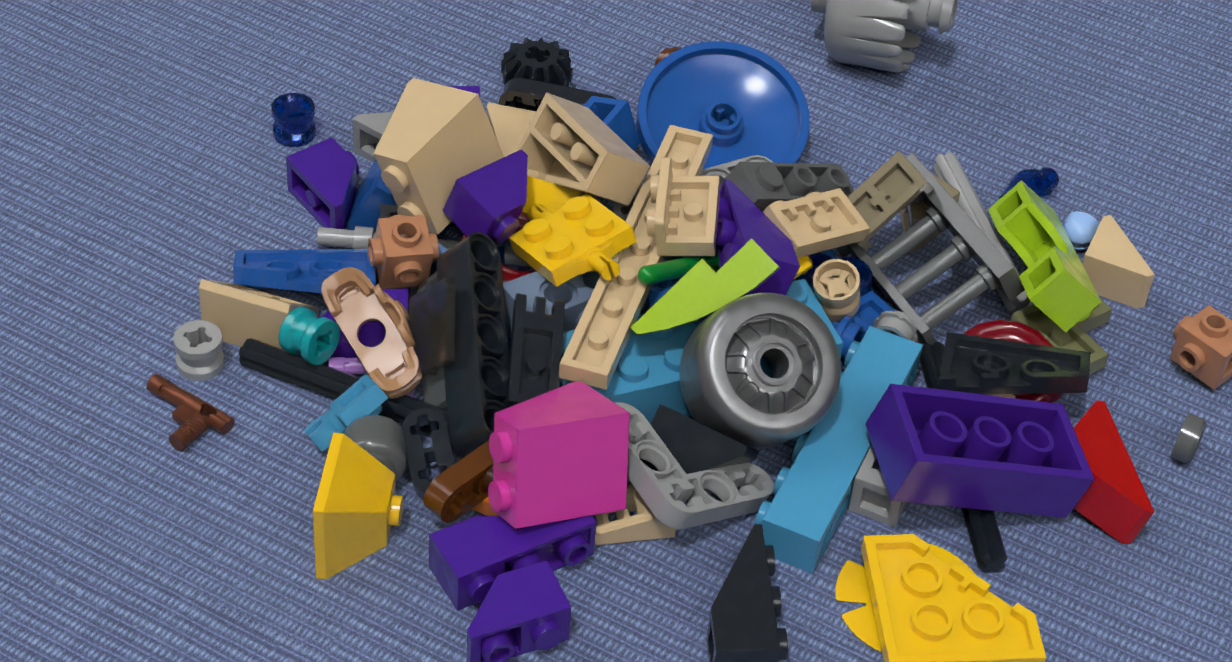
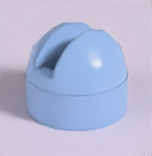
(1080, 229)

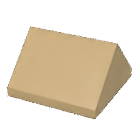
(245, 311)

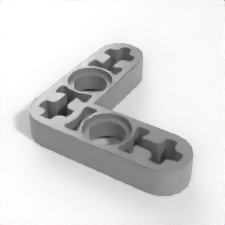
(671, 487)

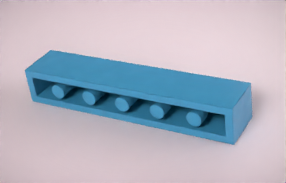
(820, 483)

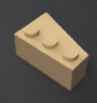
(581, 152)

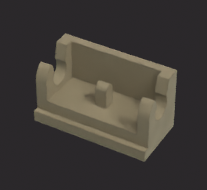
(887, 193)

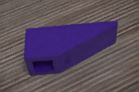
(742, 220)
(480, 548)

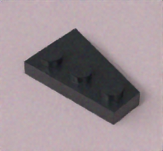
(1011, 367)

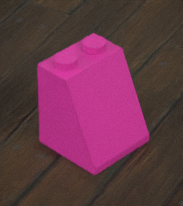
(559, 457)

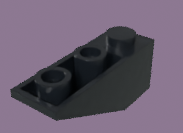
(746, 609)

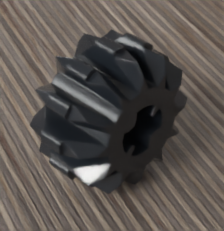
(537, 62)

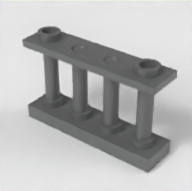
(967, 243)

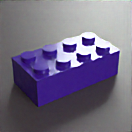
(978, 451)

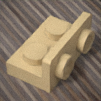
(818, 221)

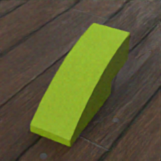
(706, 291)

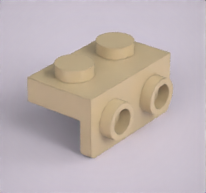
(684, 212)

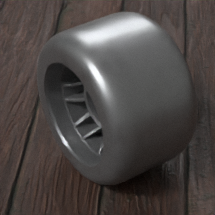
(724, 373)

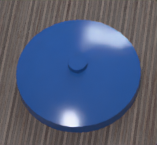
(726, 92)

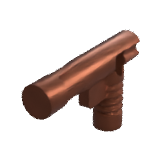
(191, 412)

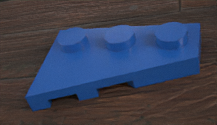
(296, 268)

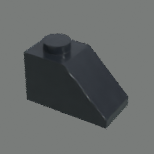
(697, 445)

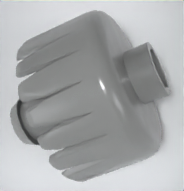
(874, 30)

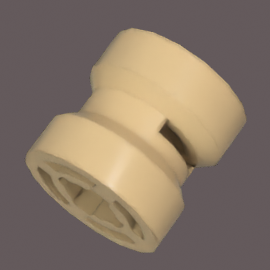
(835, 279)

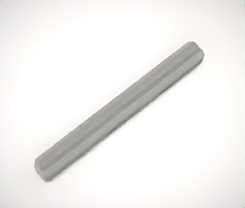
(951, 171)

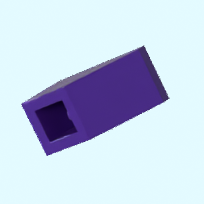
(519, 615)

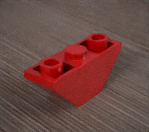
(1116, 496)

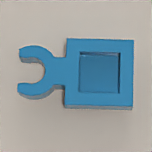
(359, 400)

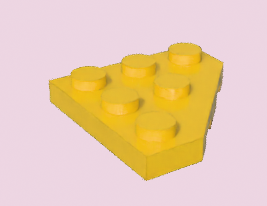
(941, 610)

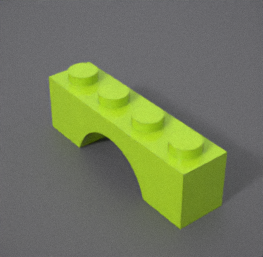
(1054, 274)

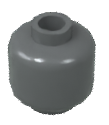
(381, 439)

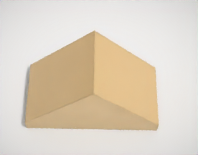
(1117, 266)

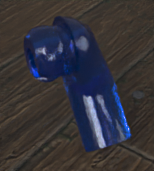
(1040, 181)

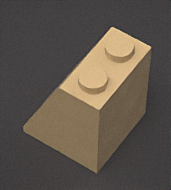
(430, 144)

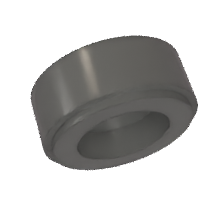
(1189, 439)

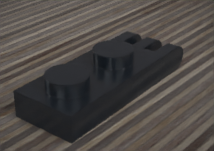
(534, 349)

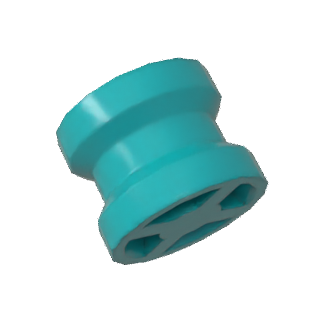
(309, 335)

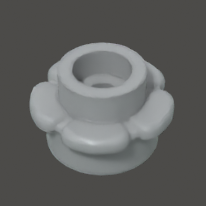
(897, 323)

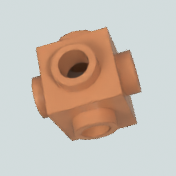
(402, 251)
(1205, 346)

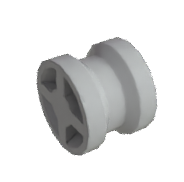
(199, 350)

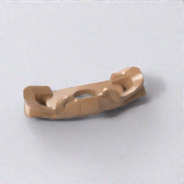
(356, 301)

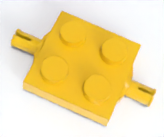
(573, 240)

